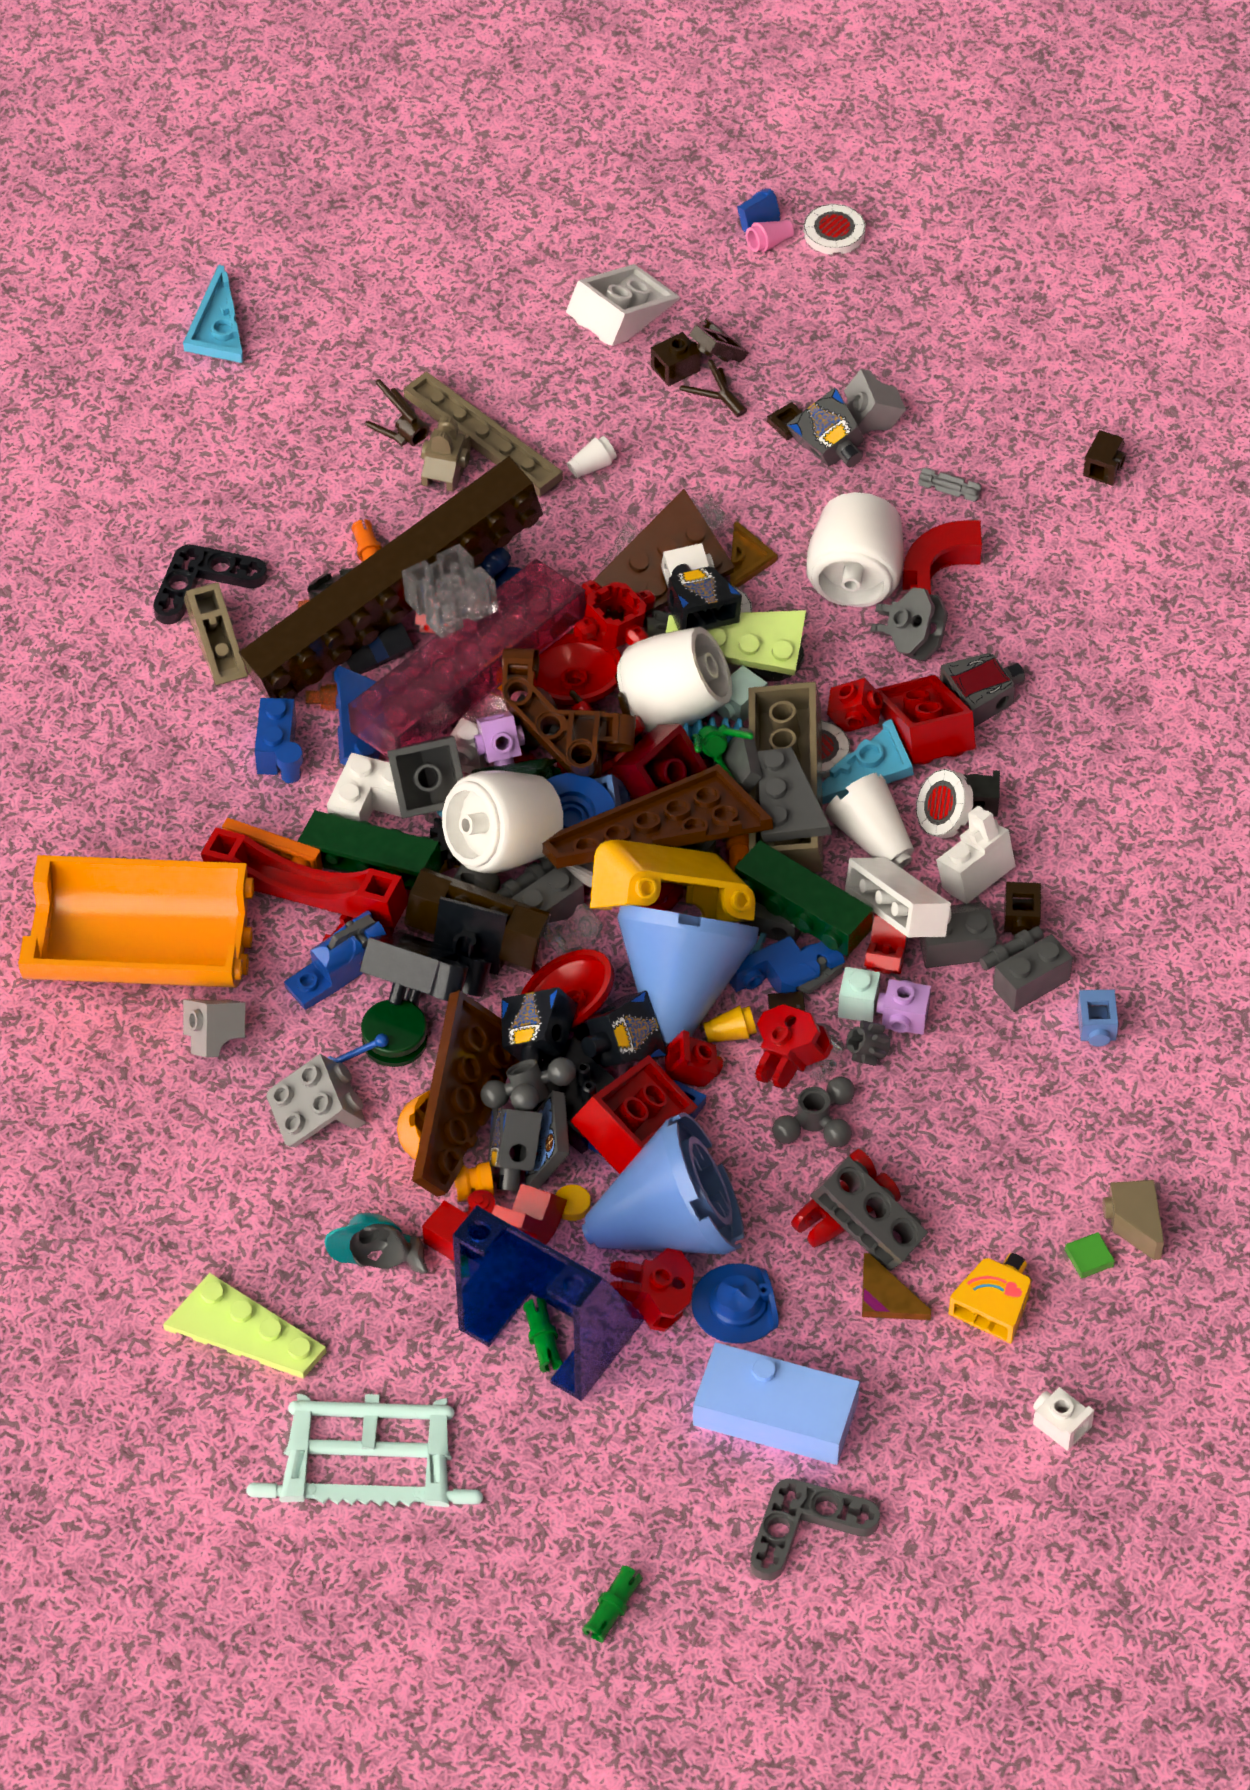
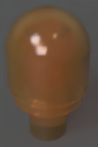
(325, 697)

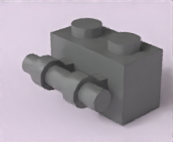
(546, 889)
(1031, 972)

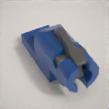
(334, 961)
(789, 967)

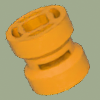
(473, 1179)

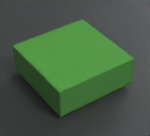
(1089, 1255)

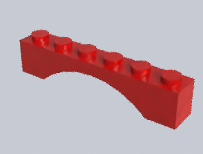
(333, 891)

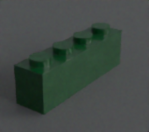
(359, 845)
(805, 899)

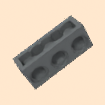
(851, 1213)

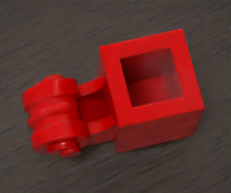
(447, 1218)

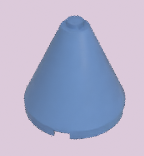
(682, 962)
(669, 1198)

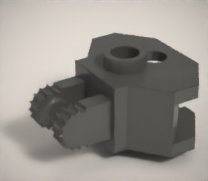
(911, 623)

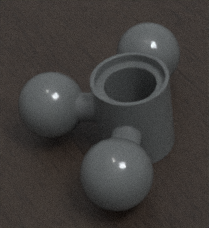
(527, 1084)
(836, 1131)

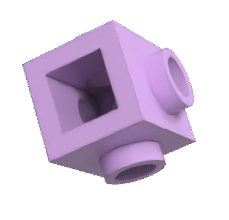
(492, 728)
(904, 1006)

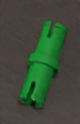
(542, 1334)
(612, 1604)

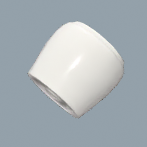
(856, 550)
(674, 677)
(500, 819)

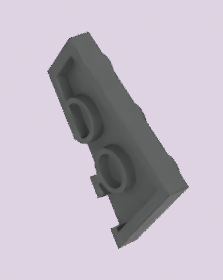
(788, 798)

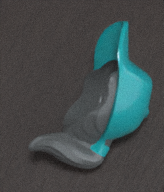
(373, 1233)

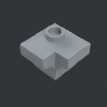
(873, 402)
(212, 1024)

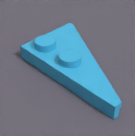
(215, 325)
(880, 755)

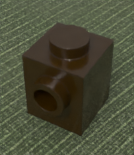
(675, 359)

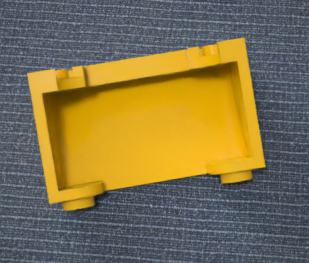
(633, 875)

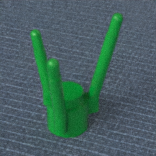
(714, 742)

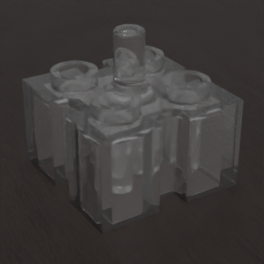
(450, 590)

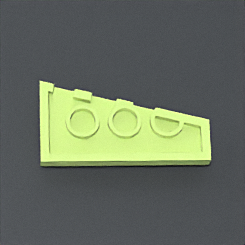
(760, 640)
(238, 1324)

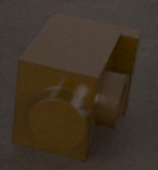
(1104, 458)
(1022, 913)

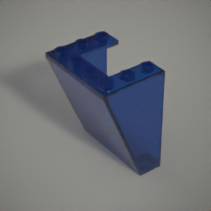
(501, 1269)

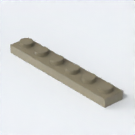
(486, 434)

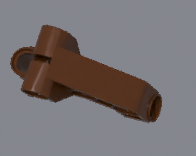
(581, 733)

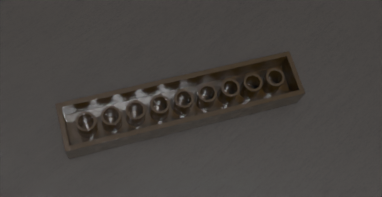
(372, 593)

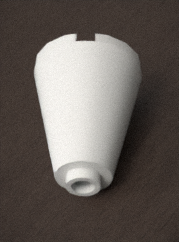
(872, 820)

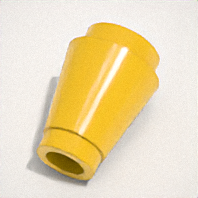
(731, 1025)

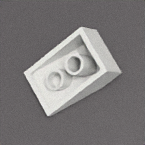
(619, 303)

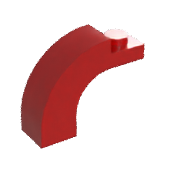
(942, 547)

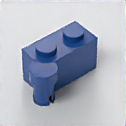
(276, 740)

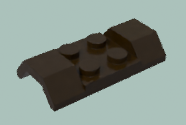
(523, 926)

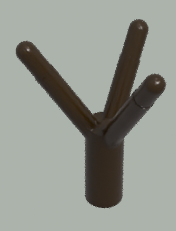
(725, 394)

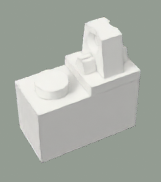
(978, 858)

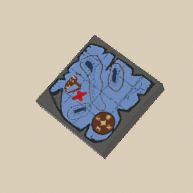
(552, 1142)

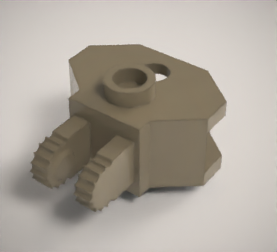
(445, 454)

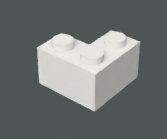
(364, 787)

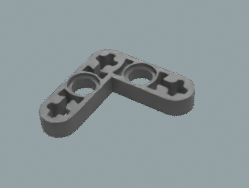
(804, 1509)

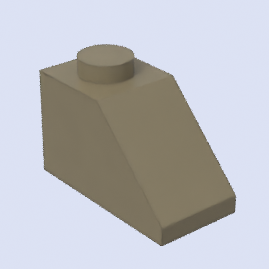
(1135, 1215)

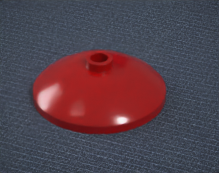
(578, 667)
(582, 975)

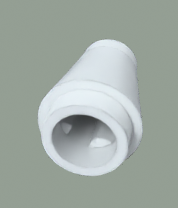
(593, 457)

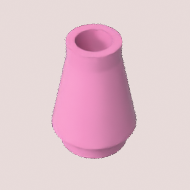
(768, 234)

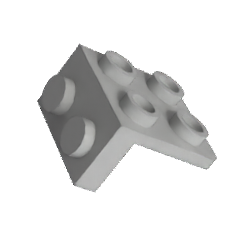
(314, 1099)

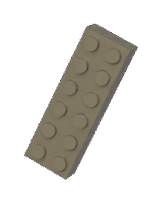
(784, 719)

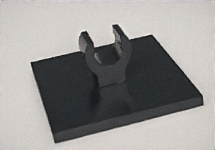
(471, 930)

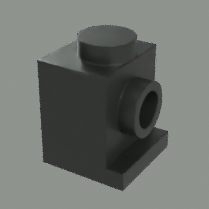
(985, 791)

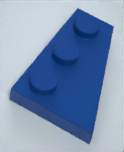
(349, 687)

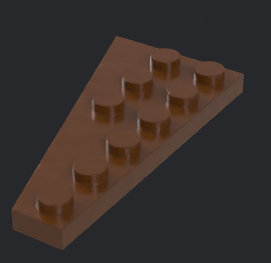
(641, 560)
(680, 814)
(466, 1060)

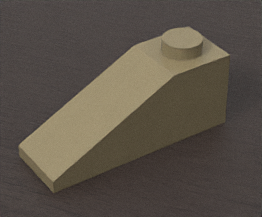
(215, 633)

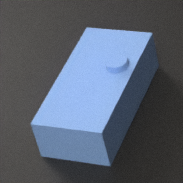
(776, 1403)

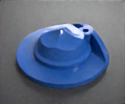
(580, 797)
(735, 1303)

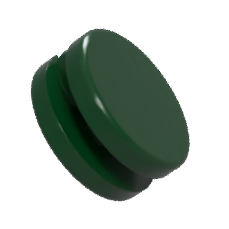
(404, 1027)

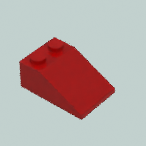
(928, 719)
(630, 1112)

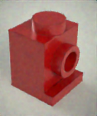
(692, 1060)

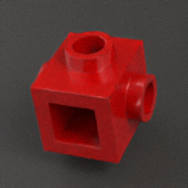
(854, 705)

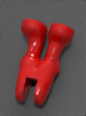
(828, 1227)

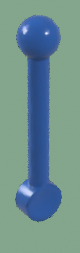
(381, 1041)

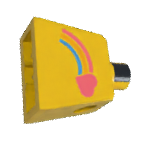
(993, 1296)

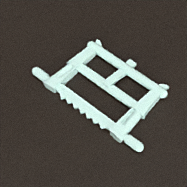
(300, 1445)

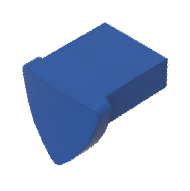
(760, 208)

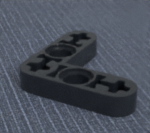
(201, 568)

